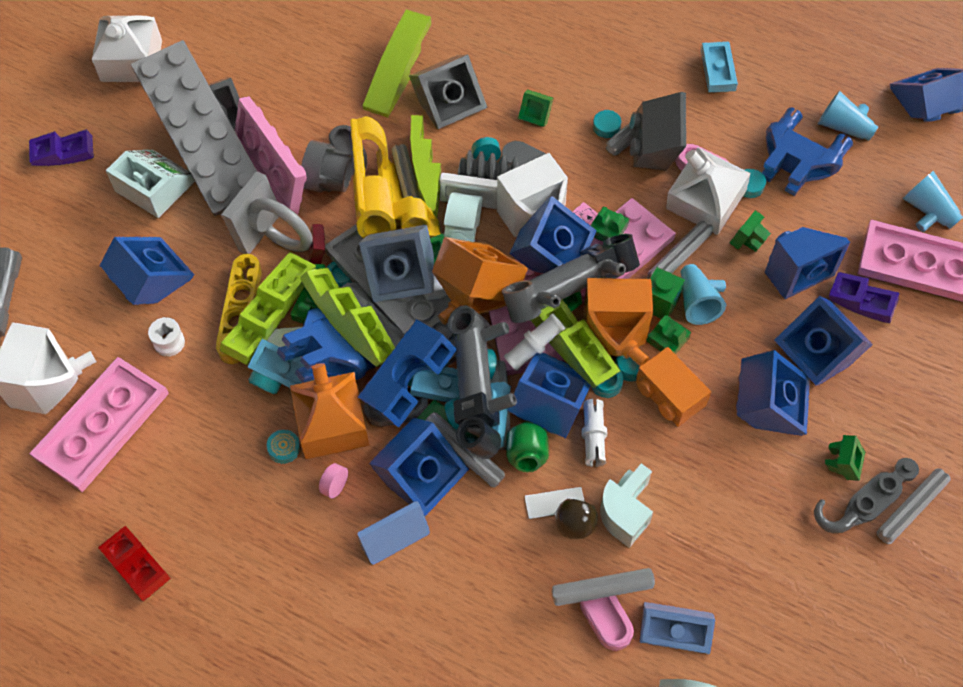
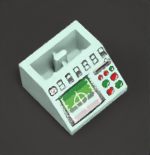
(149, 180)

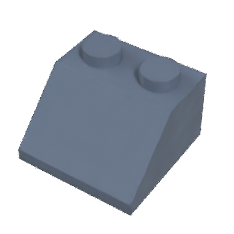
(398, 263)

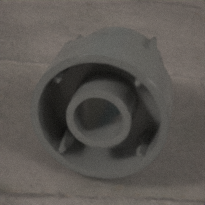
(326, 168)

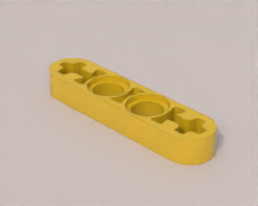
(232, 306)

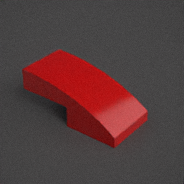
(134, 563)

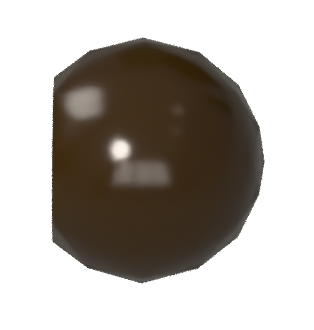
(576, 518)

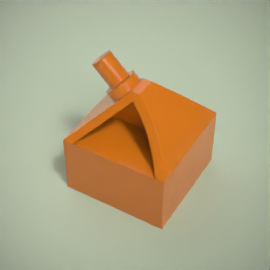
(474, 275)
(620, 314)
(329, 414)

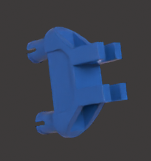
(799, 155)
(322, 343)

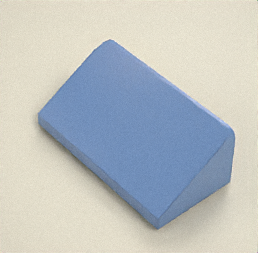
(393, 533)
(677, 627)

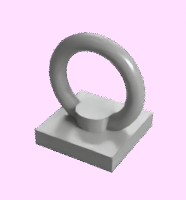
(254, 213)

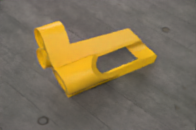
(379, 198)

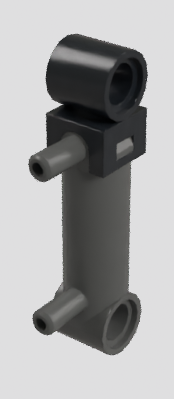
(610, 260)
(475, 408)

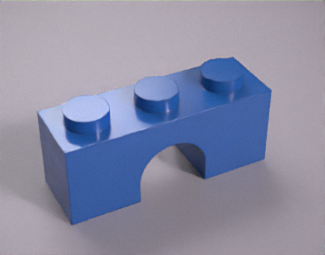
(417, 351)

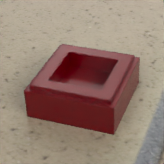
(318, 246)

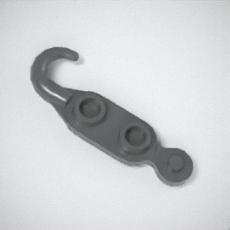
(871, 498)

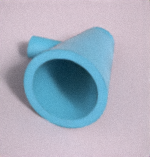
(848, 118)
(935, 202)
(701, 296)

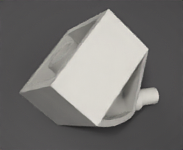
(123, 42)
(527, 188)
(707, 189)
(36, 370)

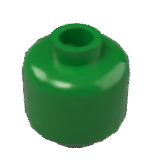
(527, 447)

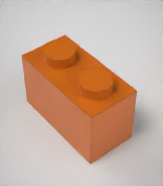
(672, 387)

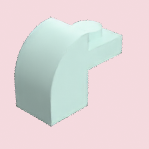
(462, 216)
(621, 511)

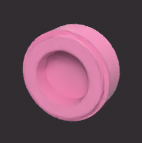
(333, 480)

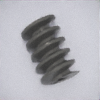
(485, 169)

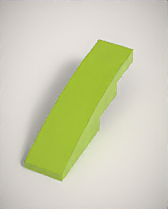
(396, 63)
(425, 172)
(267, 309)
(355, 323)
(579, 346)

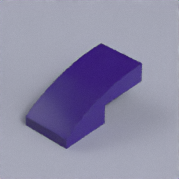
(54, 150)
(855, 295)

